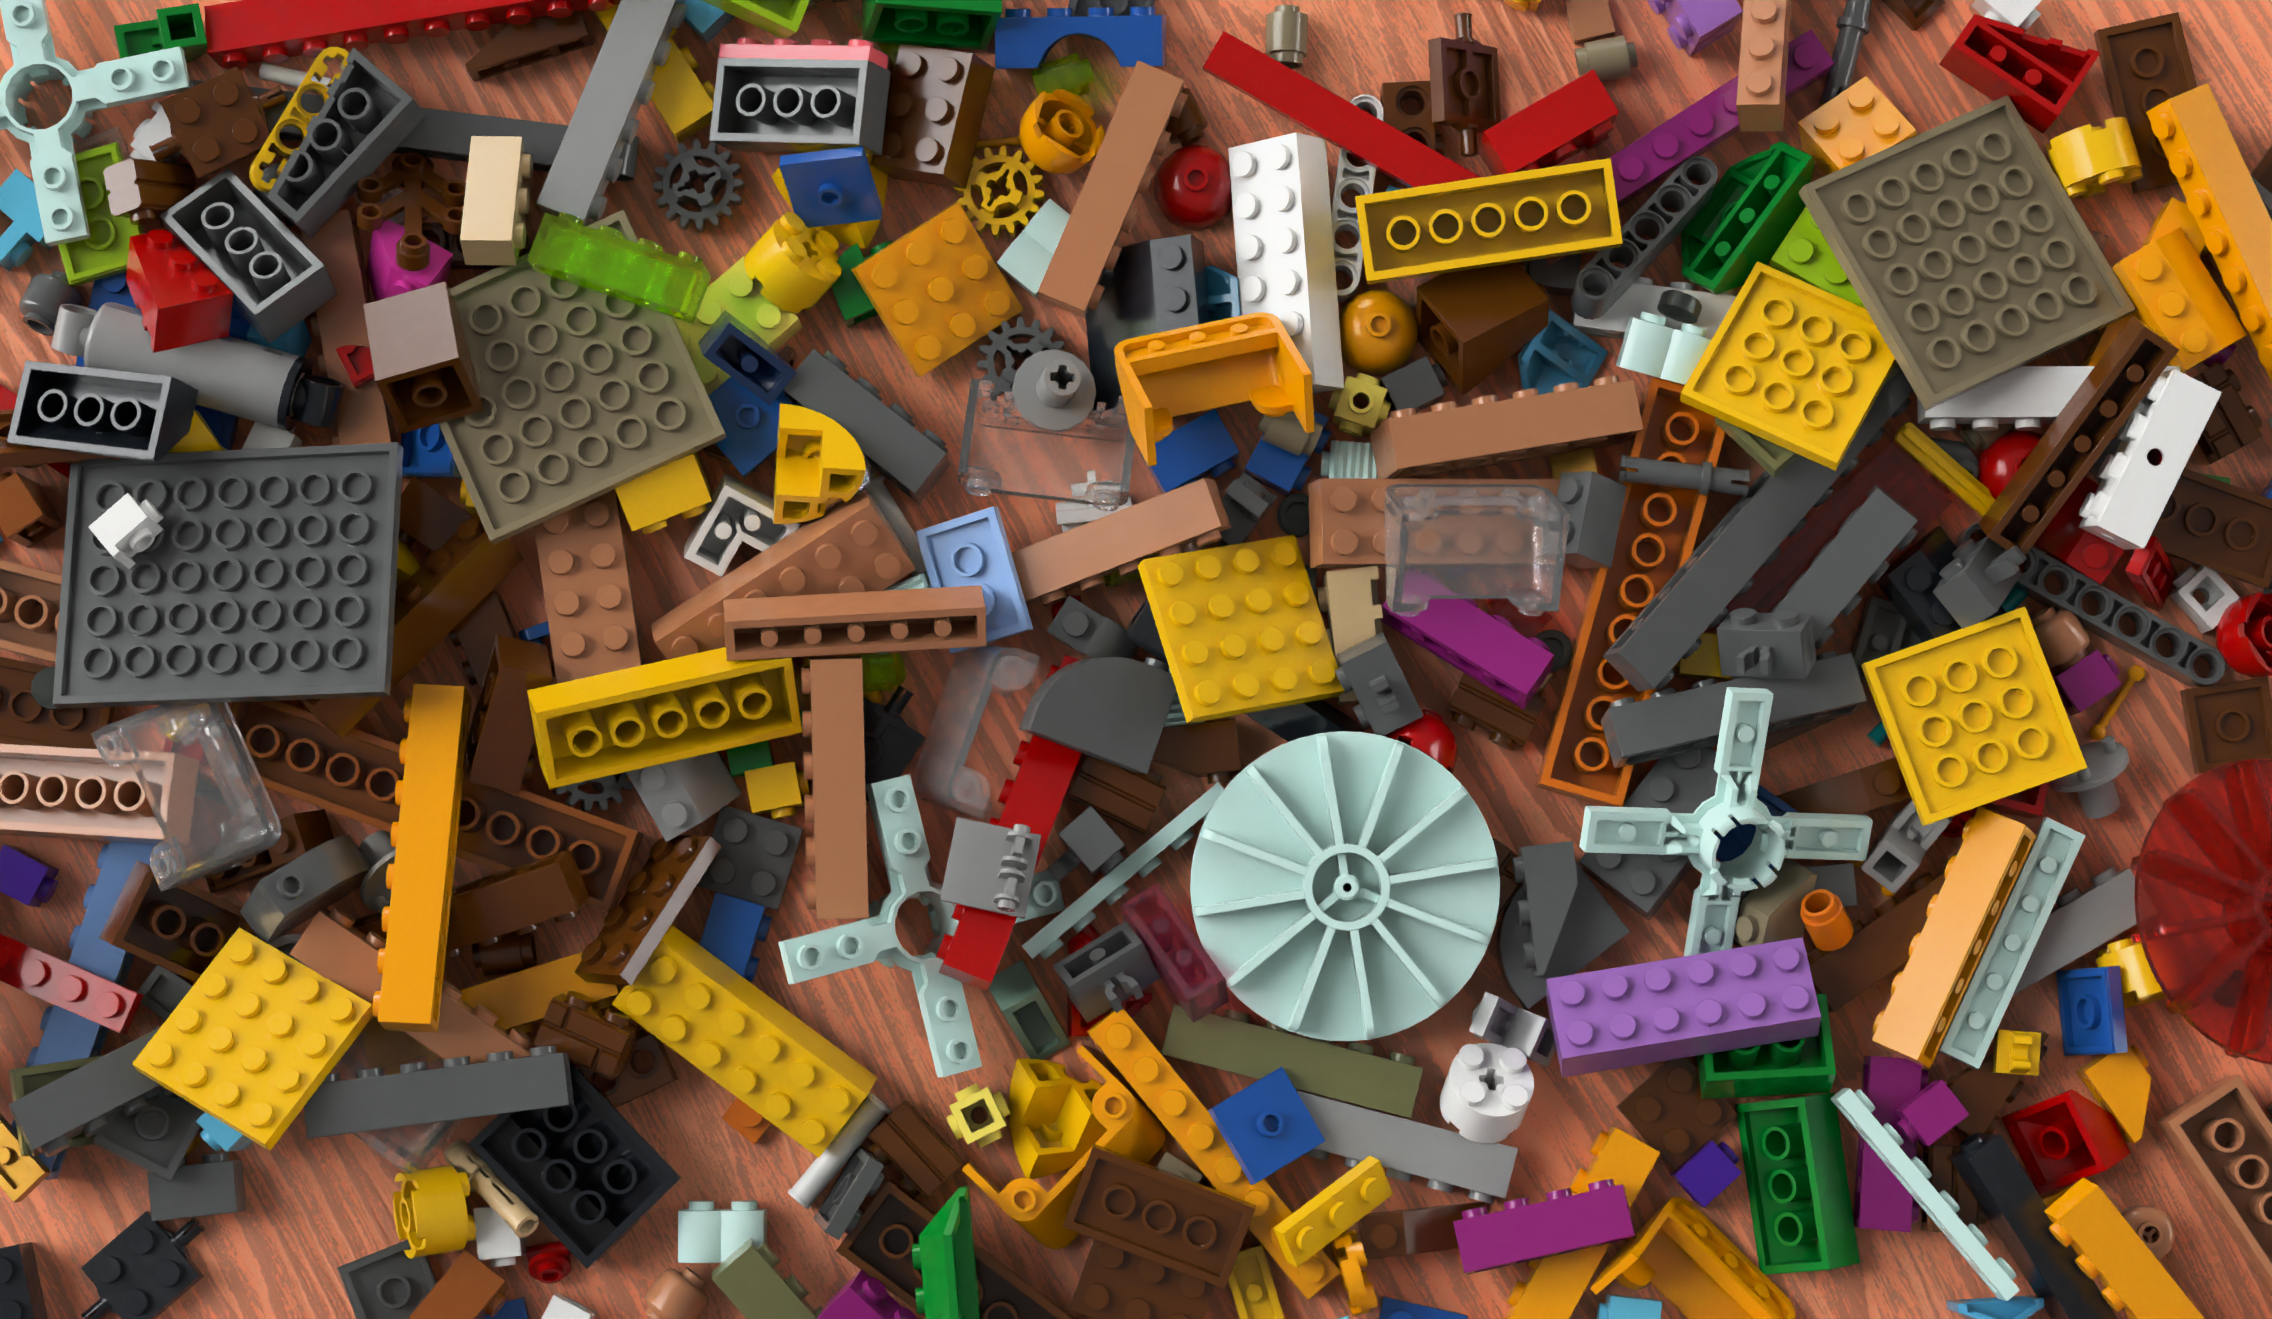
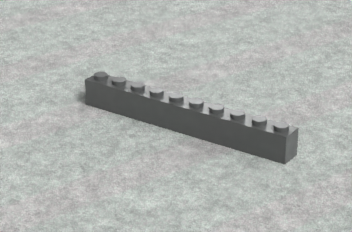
(1735, 551)

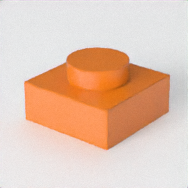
(746, 1121)

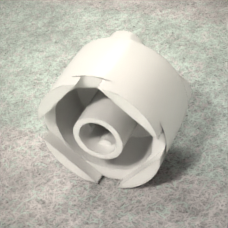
(1487, 1091)

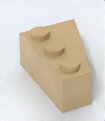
(496, 200)
(1351, 610)

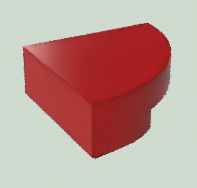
(357, 364)

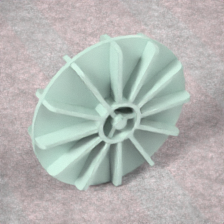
(1345, 886)

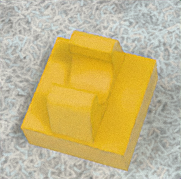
(2016, 1052)

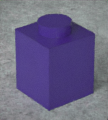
(26, 877)
(1707, 1172)

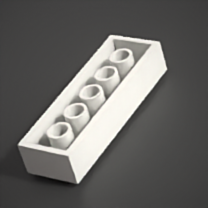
(1289, 246)

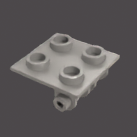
(991, 867)

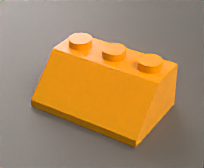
(2179, 299)

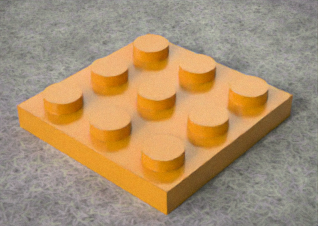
(937, 289)

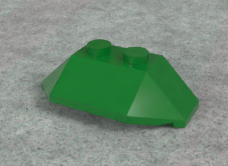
(1745, 217)
(948, 1262)

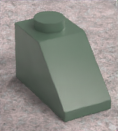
(1027, 1012)

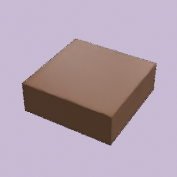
(1589, 19)

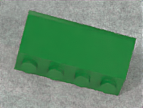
(1797, 1184)

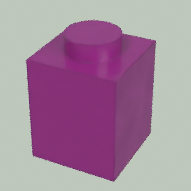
(2087, 681)
(1930, 1113)

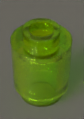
(1064, 73)

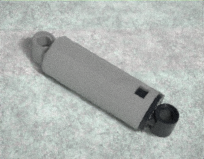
(227, 371)

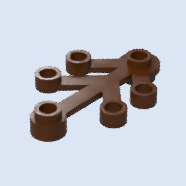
(412, 173)

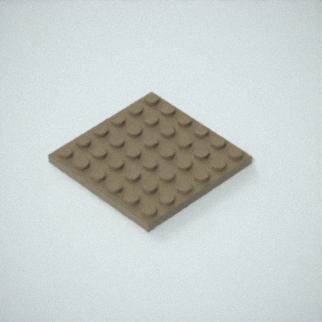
(1966, 252)
(570, 393)

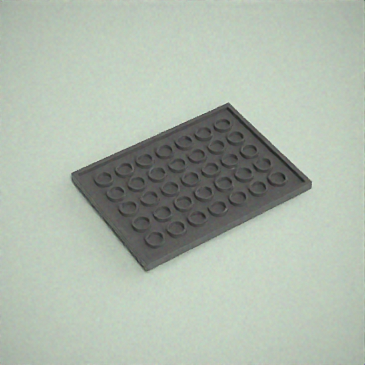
(254, 590)

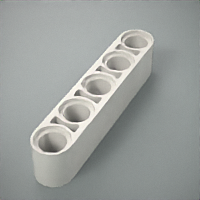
(1345, 218)

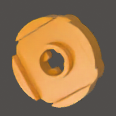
(1349, 1259)

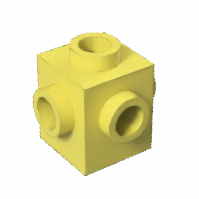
(1356, 420)
(961, 1119)

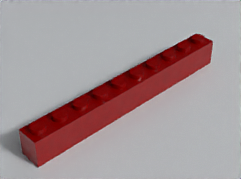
(282, 29)

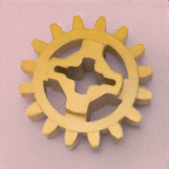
(1015, 201)

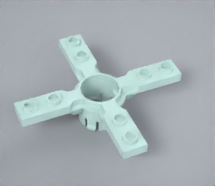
(93, 89)
(1692, 834)
(875, 938)

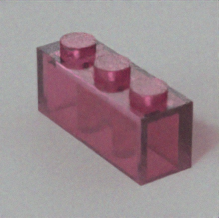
(1176, 953)

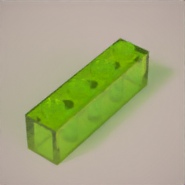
(619, 267)

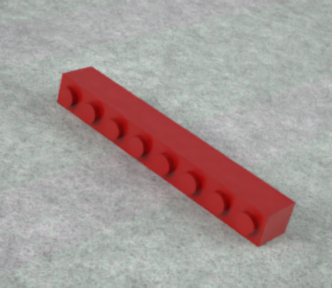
(1028, 800)

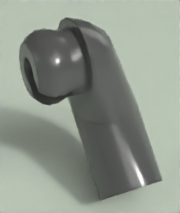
(1960, 453)

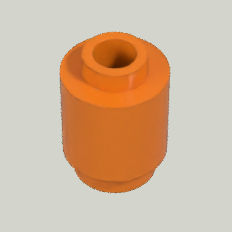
(1826, 920)

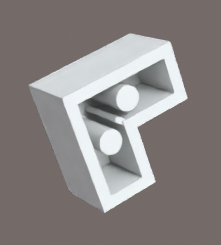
(732, 517)

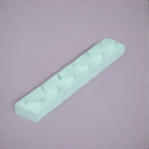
(1113, 884)
(2012, 943)
(1938, 1206)

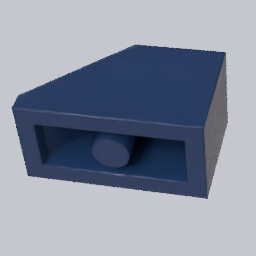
(746, 357)

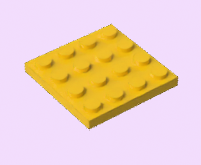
(1792, 366)
(1240, 628)
(1974, 716)
(254, 1038)

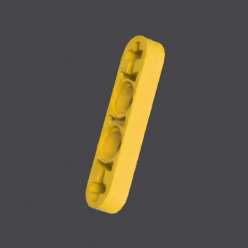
(295, 116)

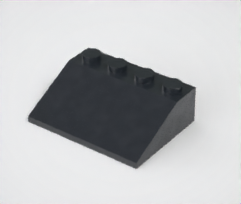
(1150, 291)
(578, 1169)

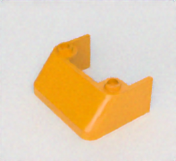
(1210, 369)
(1131, 1132)
(1695, 1268)

